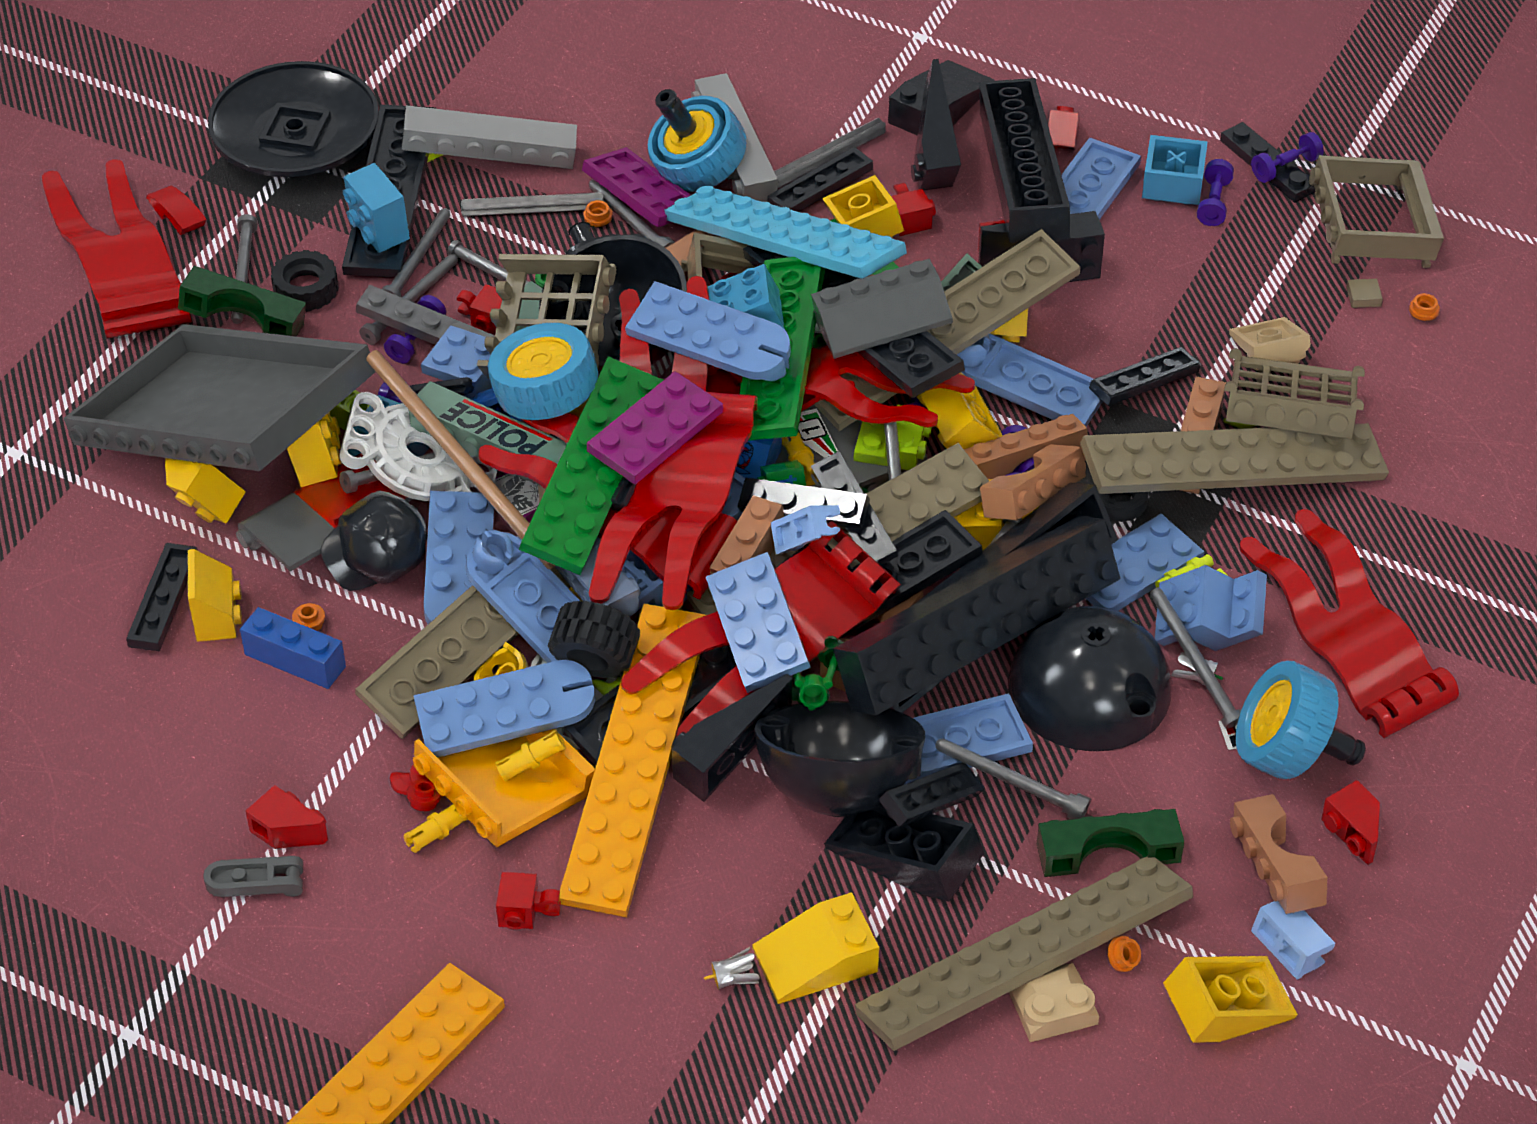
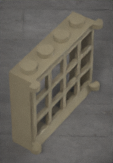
(513, 293)
(1293, 412)

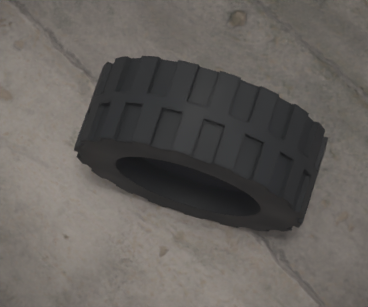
(304, 264)

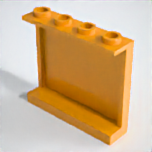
(512, 806)

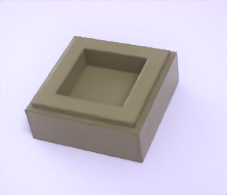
(1364, 293)

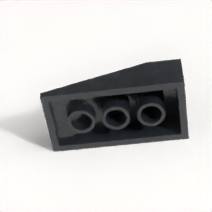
(961, 92)
(936, 146)
(1083, 247)
(724, 739)
(924, 856)

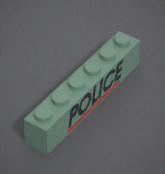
(480, 425)

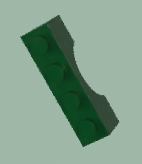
(211, 293)
(1068, 842)

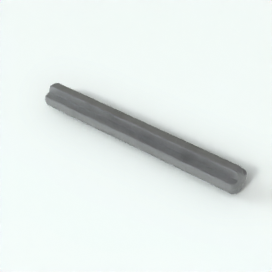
(829, 151)
(528, 204)

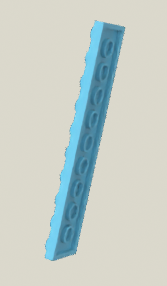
(786, 232)

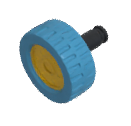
(695, 140)
(543, 371)
(1292, 721)

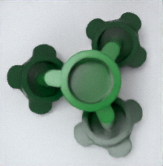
(812, 688)

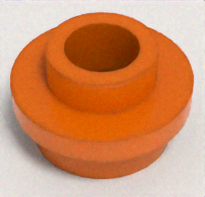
(597, 213)
(1424, 307)
(309, 615)
(1124, 953)

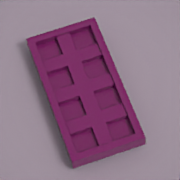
(635, 183)
(654, 427)

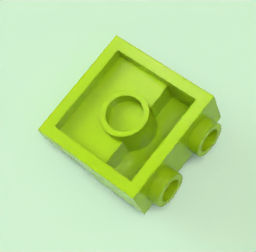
(872, 444)

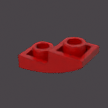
(178, 208)

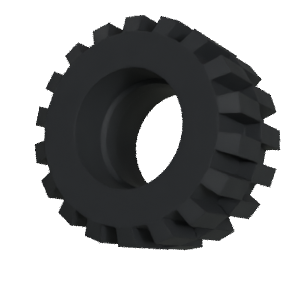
(595, 638)

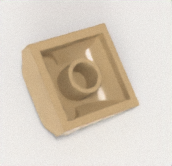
(1273, 340)
(1055, 1004)

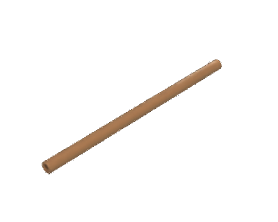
(450, 445)

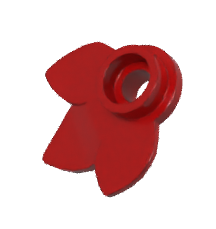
(417, 787)

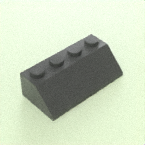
(881, 308)

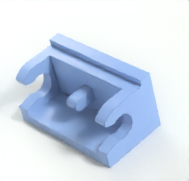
(803, 527)
(1292, 938)

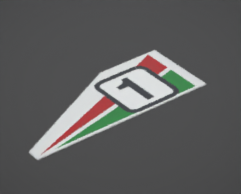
(815, 433)

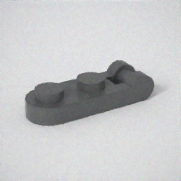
(255, 876)

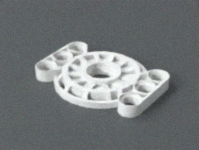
(396, 465)

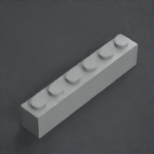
(489, 137)
(754, 174)

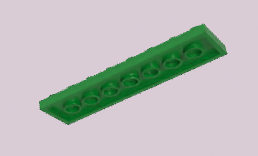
(782, 399)
(582, 484)

